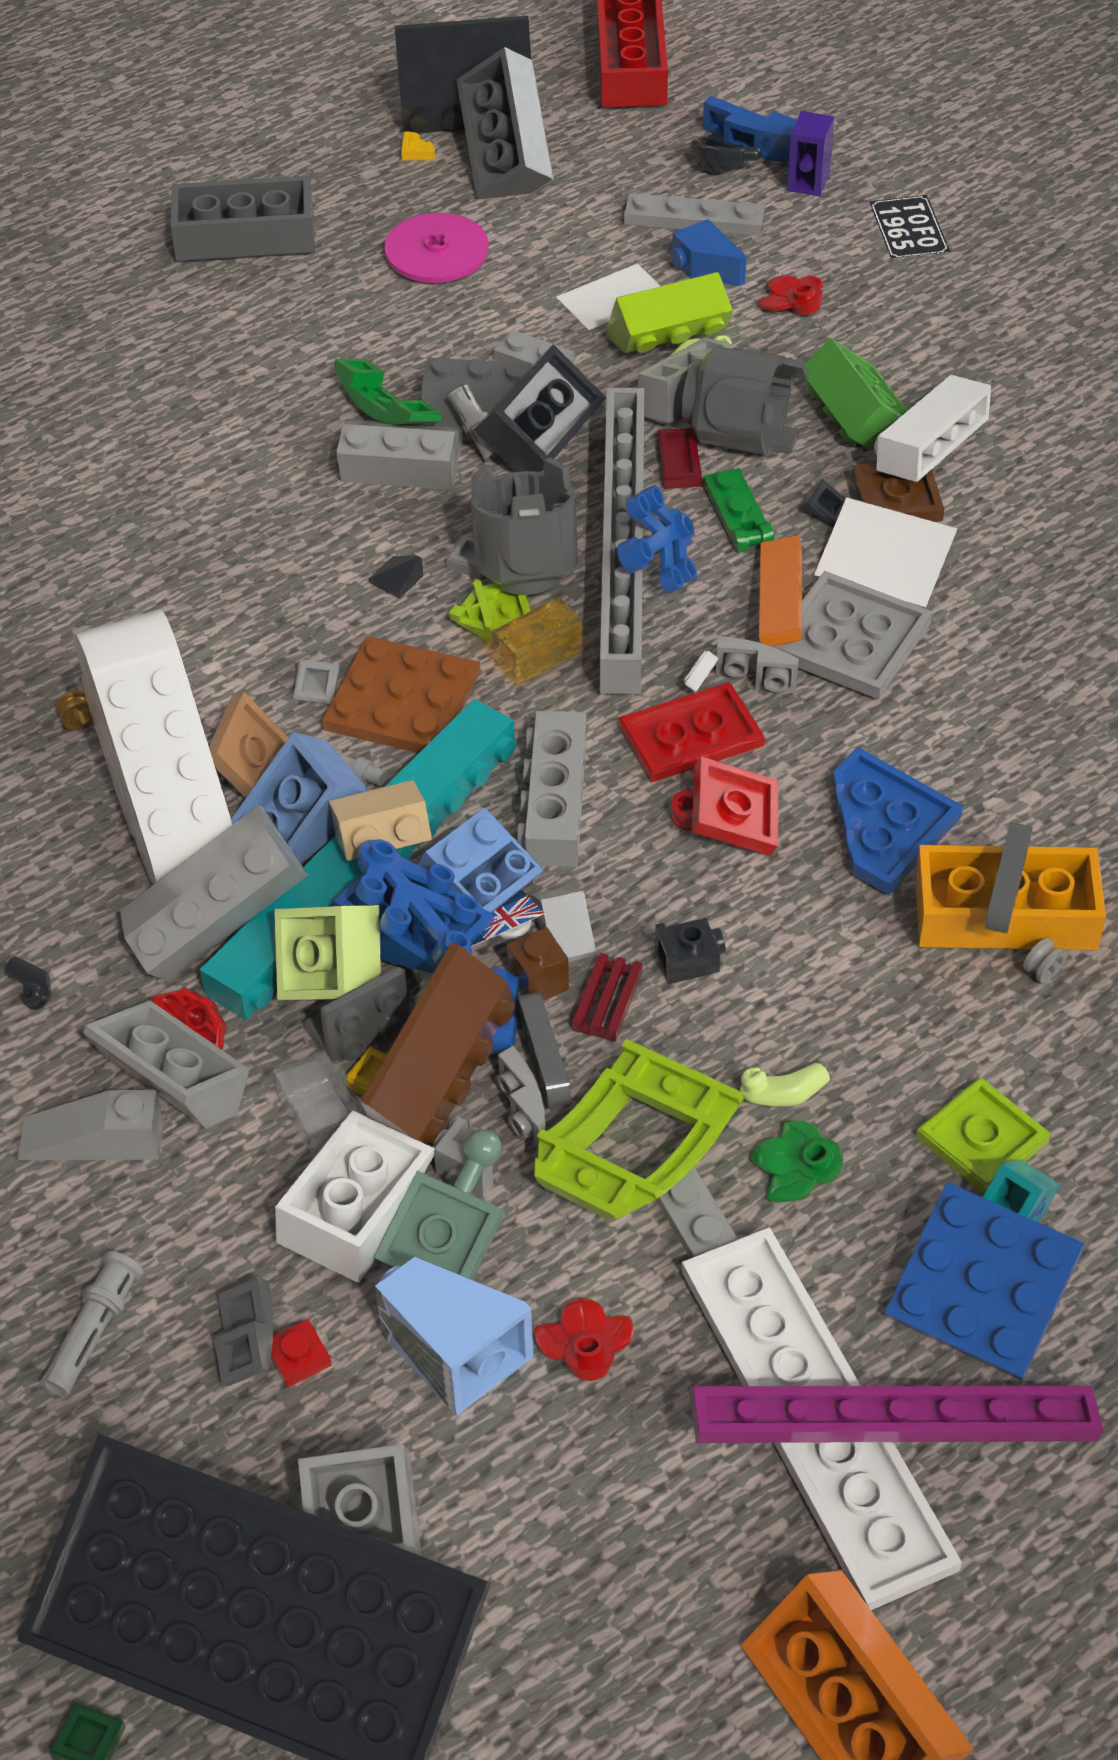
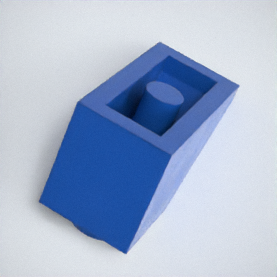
(706, 250)

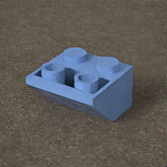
(484, 861)

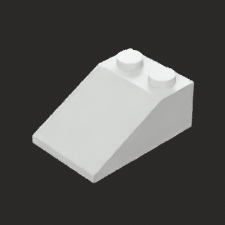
(350, 1195)

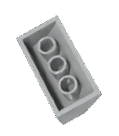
(210, 895)

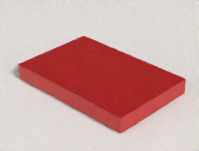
(680, 731)

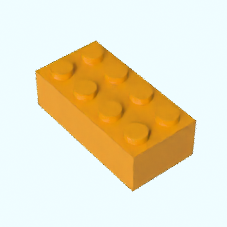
(1055, 899)

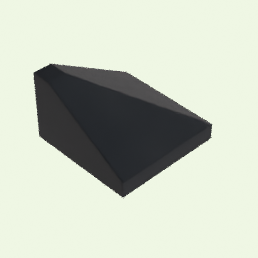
(825, 502)
(398, 574)

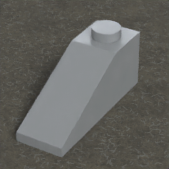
(666, 380)
(96, 1128)

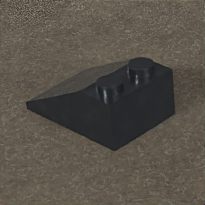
(540, 412)

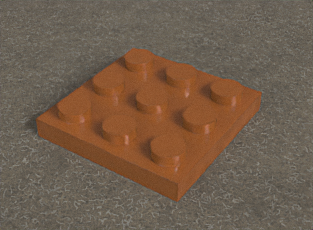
(400, 694)

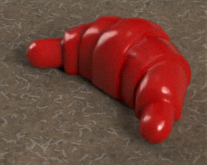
(195, 1012)

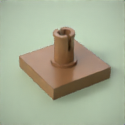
(245, 743)

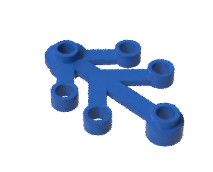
(671, 531)
(382, 862)

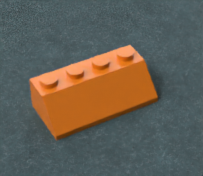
(849, 1678)

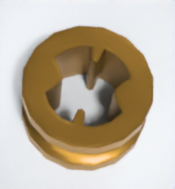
(66, 710)

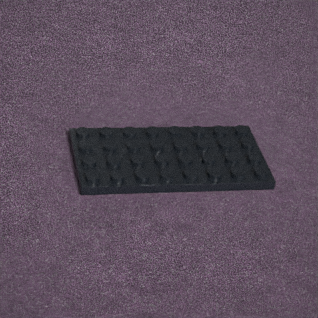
(253, 1611)

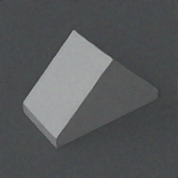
(567, 920)

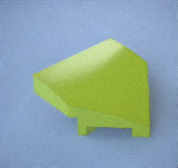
(488, 609)

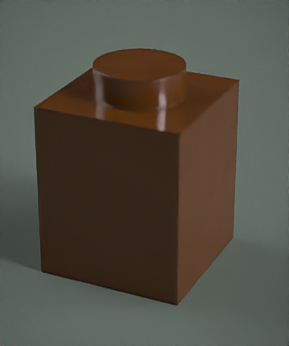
(539, 964)

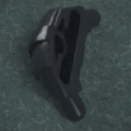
(720, 155)

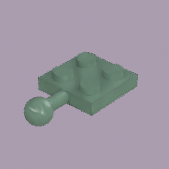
(446, 1221)

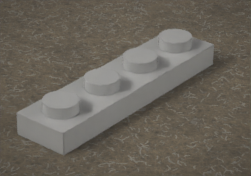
(683, 212)

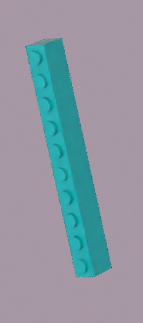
(445, 771)

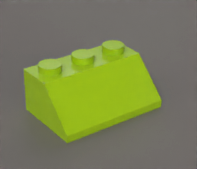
(669, 313)

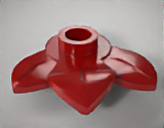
(789, 292)
(585, 1338)

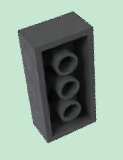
(242, 218)

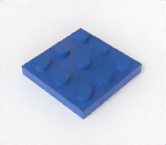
(984, 1280)

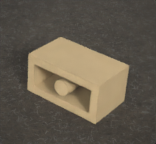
(386, 813)

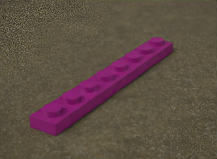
(894, 1414)

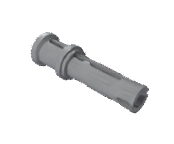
(101, 1304)

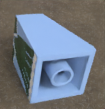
(453, 1330)

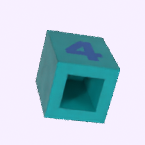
(1022, 1189)

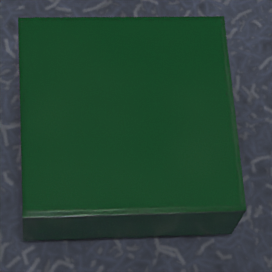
(87, 1735)

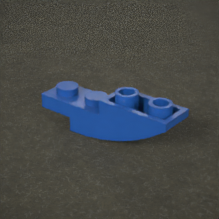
(749, 129)

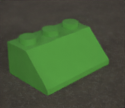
(852, 393)

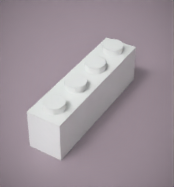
(932, 428)

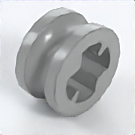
(1045, 960)

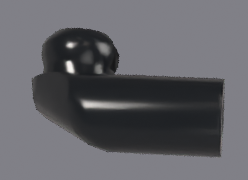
(35, 982)

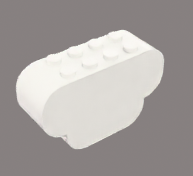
(152, 739)

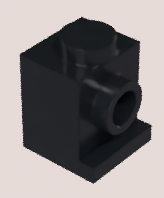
(688, 949)

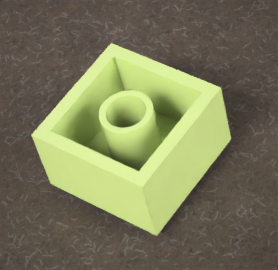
(326, 951)

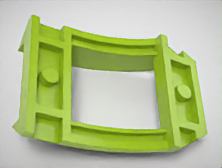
(654, 1079)

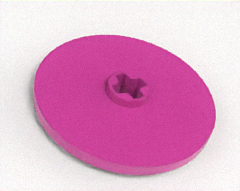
(436, 247)

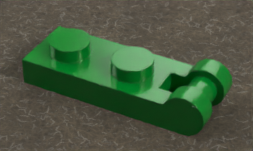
(737, 509)

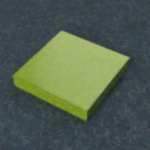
(981, 1133)

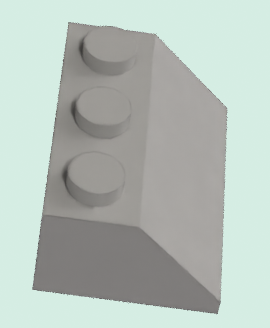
(399, 454)
(172, 1061)

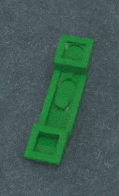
(364, 386)

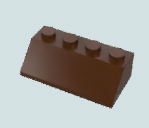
(440, 1047)

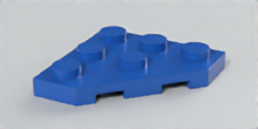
(887, 818)

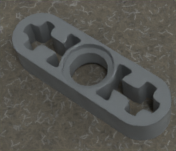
(1008, 877)
(543, 1050)

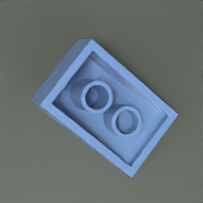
(298, 792)

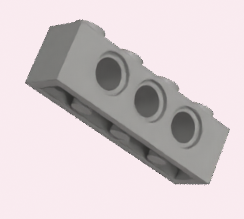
(555, 788)

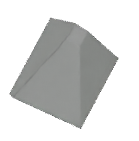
(316, 681)

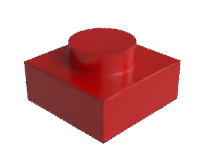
(299, 1353)

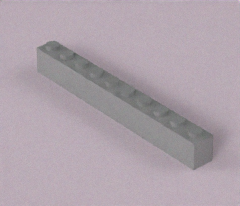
(620, 589)

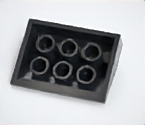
(437, 55)

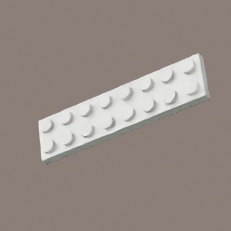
(854, 1489)

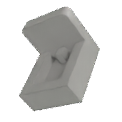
(451, 1158)

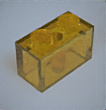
(537, 641)

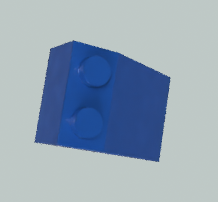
(416, 945)

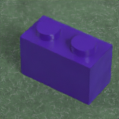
(810, 153)

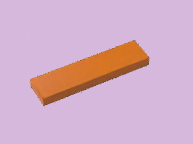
(780, 591)

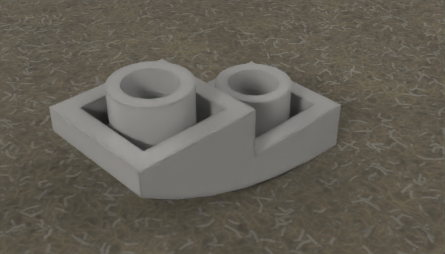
(745, 658)
(525, 1097)

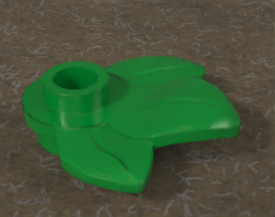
(792, 1162)

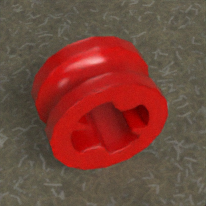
(682, 800)

